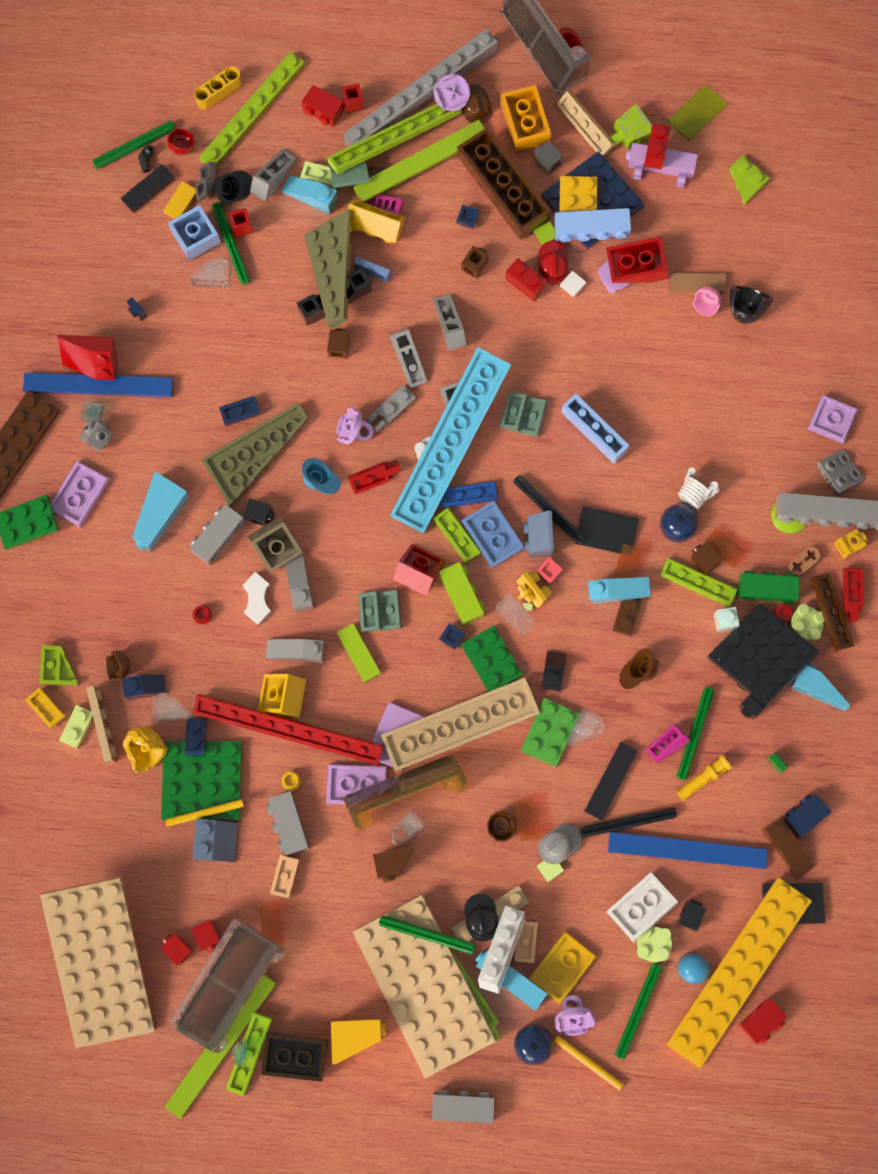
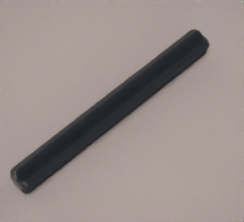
(544, 505)
(628, 822)

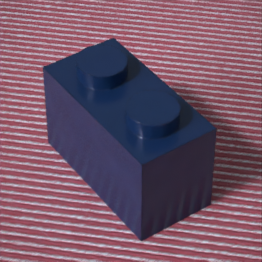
(806, 815)

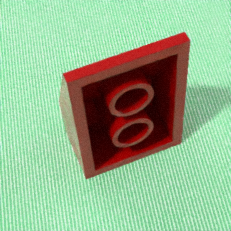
(638, 261)
(89, 355)

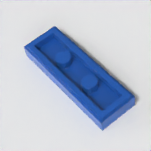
(469, 495)

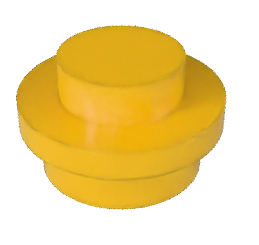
(291, 781)

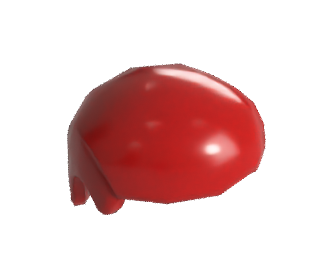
(180, 141)

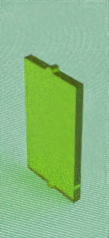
(696, 113)

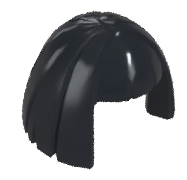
(748, 303)

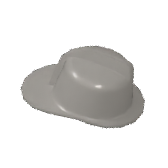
(559, 844)

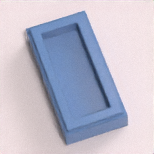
(372, 269)

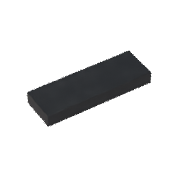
(147, 188)

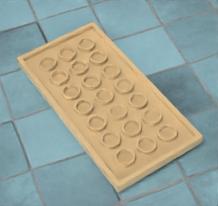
(98, 962)
(425, 990)

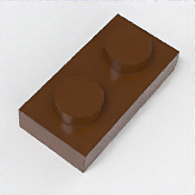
(627, 616)

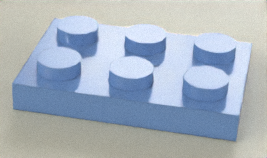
(492, 534)

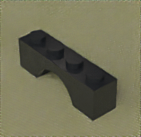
(312, 308)

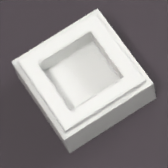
(573, 284)

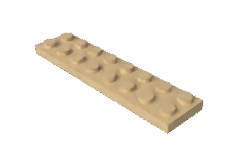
(460, 724)

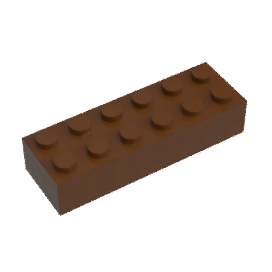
(503, 183)

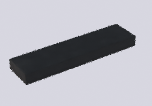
(610, 781)

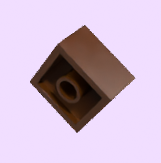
(391, 862)

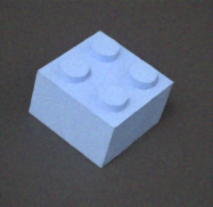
(194, 232)

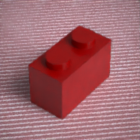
(322, 106)
(657, 146)
(525, 279)
(207, 935)
(763, 1021)

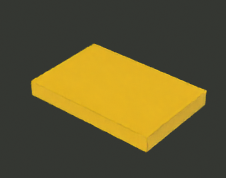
(562, 967)

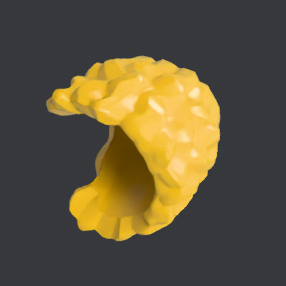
(144, 748)

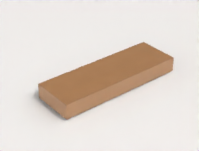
(693, 281)

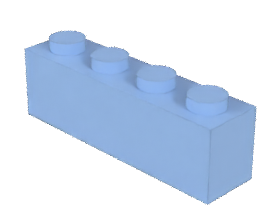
(592, 225)
(595, 428)

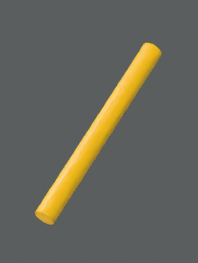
(204, 812)
(588, 1062)

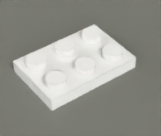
(642, 907)

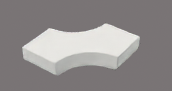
(256, 589)

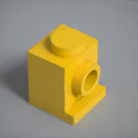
(845, 546)

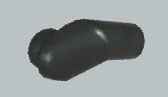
(144, 158)

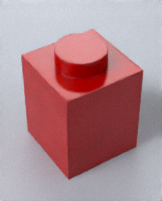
(352, 98)
(240, 222)
(176, 949)

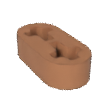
(801, 558)

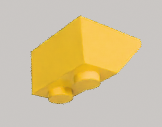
(282, 695)

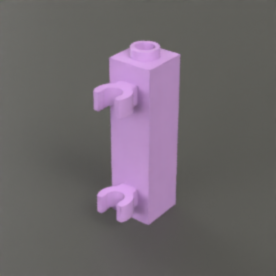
(675, 163)

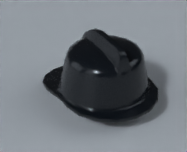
(232, 186)
(481, 917)

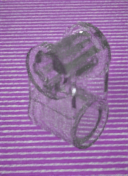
(410, 825)

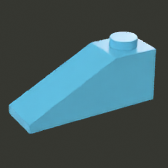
(311, 193)
(618, 589)
(819, 687)

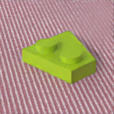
(747, 178)
(55, 667)

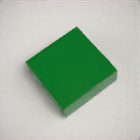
(777, 763)

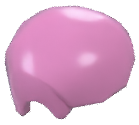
(707, 301)

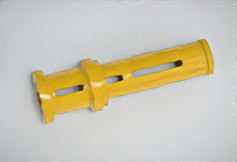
(710, 773)

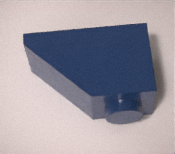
(143, 686)

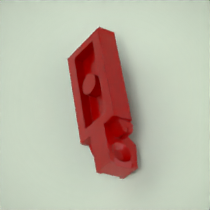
(373, 476)
(853, 592)

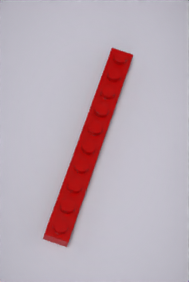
(288, 729)

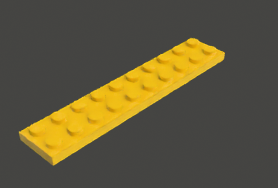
(738, 972)

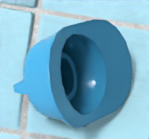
(319, 476)

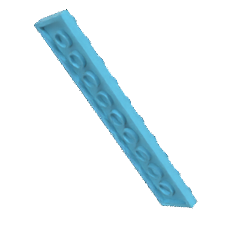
(450, 440)

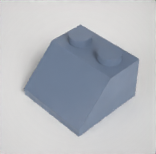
(539, 535)
(215, 840)

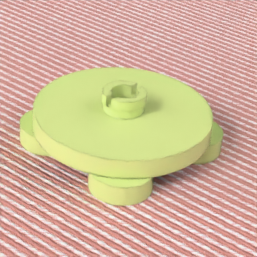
(807, 622)
(655, 945)

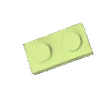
(317, 173)
(76, 727)

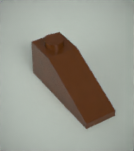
(787, 847)

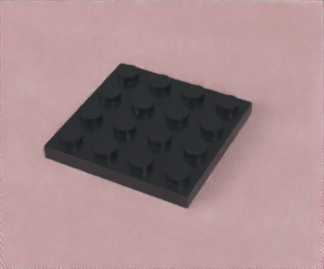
(763, 655)

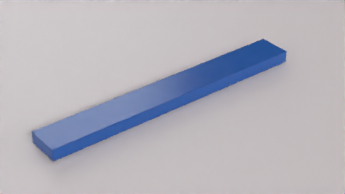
(89, 386)
(687, 850)

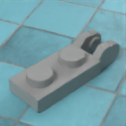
(392, 407)

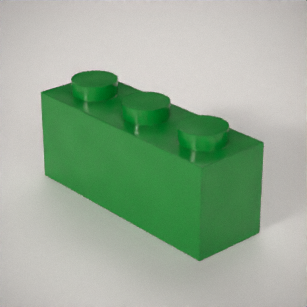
(768, 587)

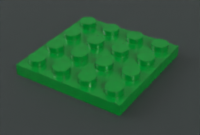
(201, 780)

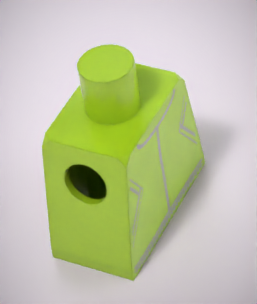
(631, 128)

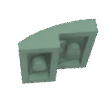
(352, 176)
(523, 414)
(380, 611)

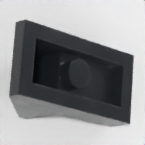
(553, 671)

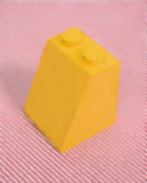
(354, 1036)

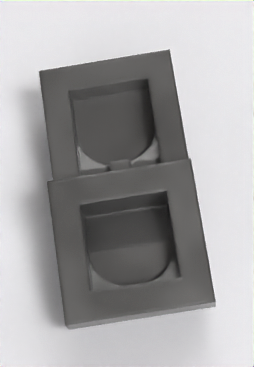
(207, 179)

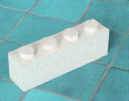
(501, 949)

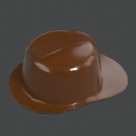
(478, 105)
(640, 668)

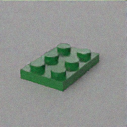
(27, 522)
(491, 659)

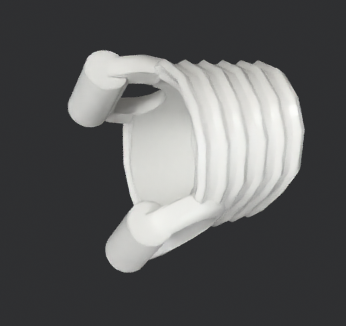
(694, 492)

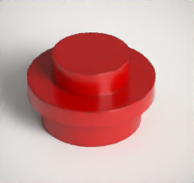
(783, 612)
(202, 614)

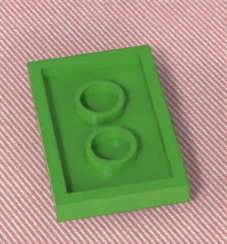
(550, 732)

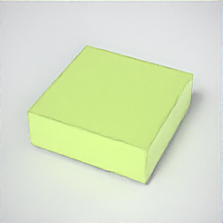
(549, 870)

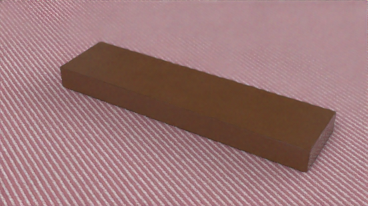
(832, 612)

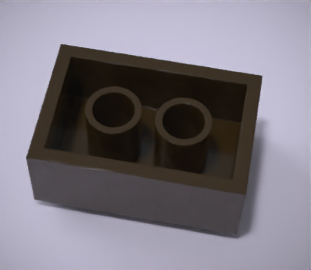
(294, 1057)

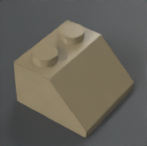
(275, 544)

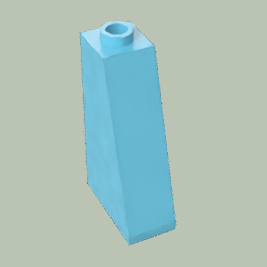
(158, 511)
(518, 985)

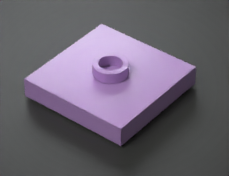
(832, 419)

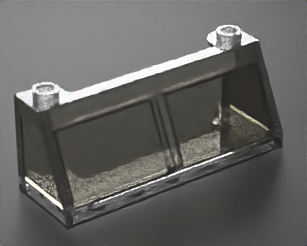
(558, 62)
(225, 985)

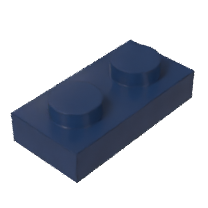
(239, 411)
(195, 737)

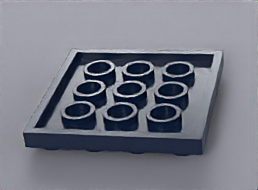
(611, 189)

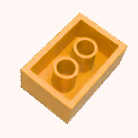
(525, 118)

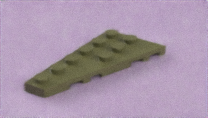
(330, 261)
(244, 458)

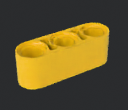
(220, 80)

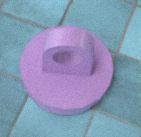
(451, 92)
(350, 426)
(575, 1019)

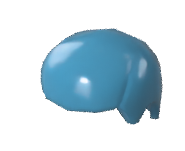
(693, 968)

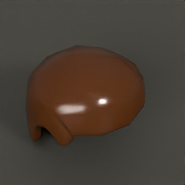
(117, 665)
(501, 826)

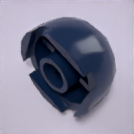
(679, 523)
(533, 1044)

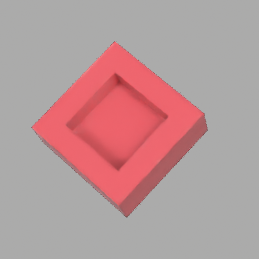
(549, 570)

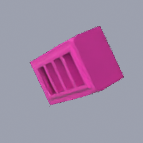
(398, 203)
(672, 747)

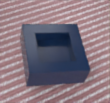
(468, 216)
(135, 309)
(452, 636)

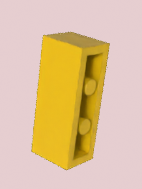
(376, 221)

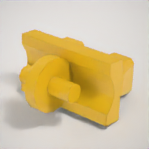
(530, 590)

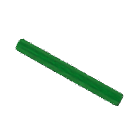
(133, 144)
(231, 243)
(695, 734)
(427, 934)
(638, 1011)

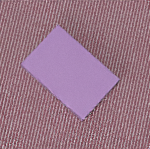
(79, 493)
(393, 718)
(351, 778)

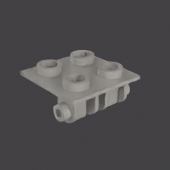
(840, 471)

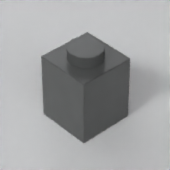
(548, 157)

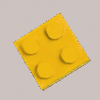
(578, 193)

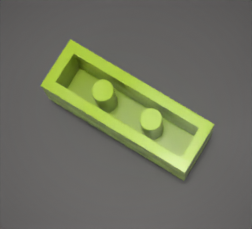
(462, 593)

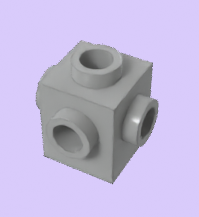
(96, 434)

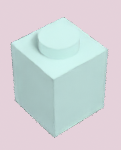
(726, 619)

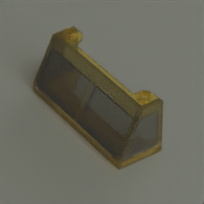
(441, 771)

